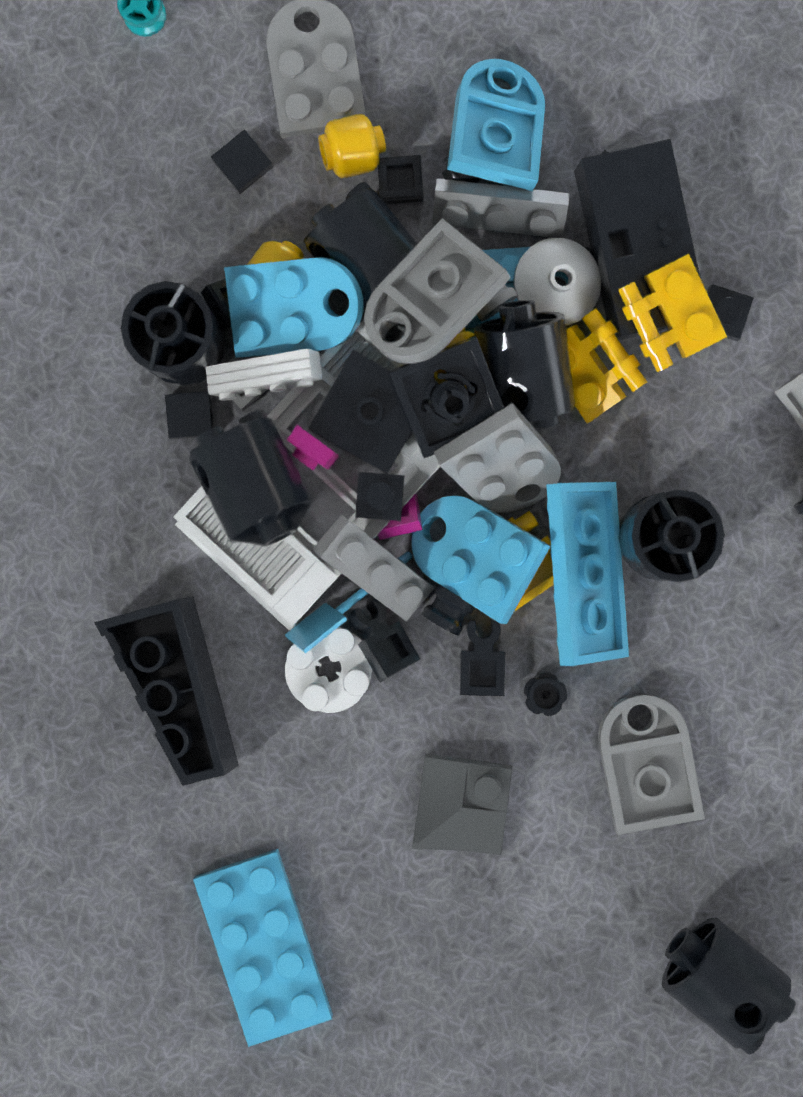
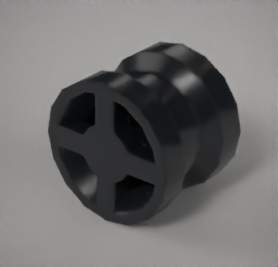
(448, 610)

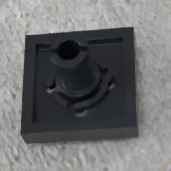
(416, 383)

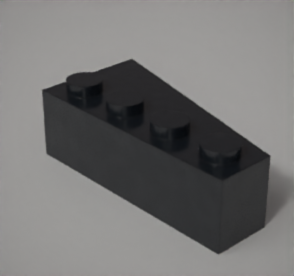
(175, 685)

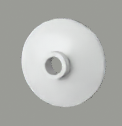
(536, 278)

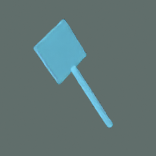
(326, 619)

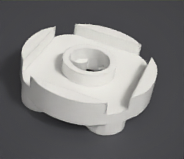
(317, 691)

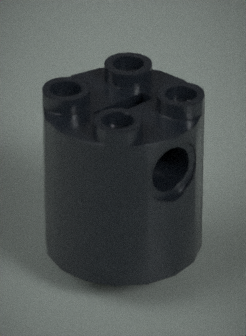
(361, 237)
(172, 333)
(529, 361)
(251, 480)
(671, 536)
(727, 984)

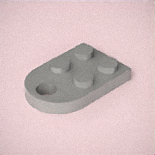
(313, 71)
(432, 294)
(499, 460)
(649, 768)

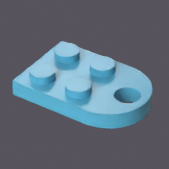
(498, 129)
(287, 306)
(479, 556)

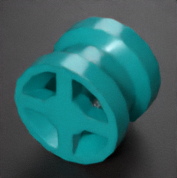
(144, 25)

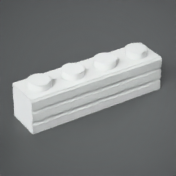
(263, 373)

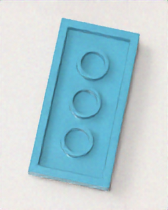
(587, 572)
(263, 947)

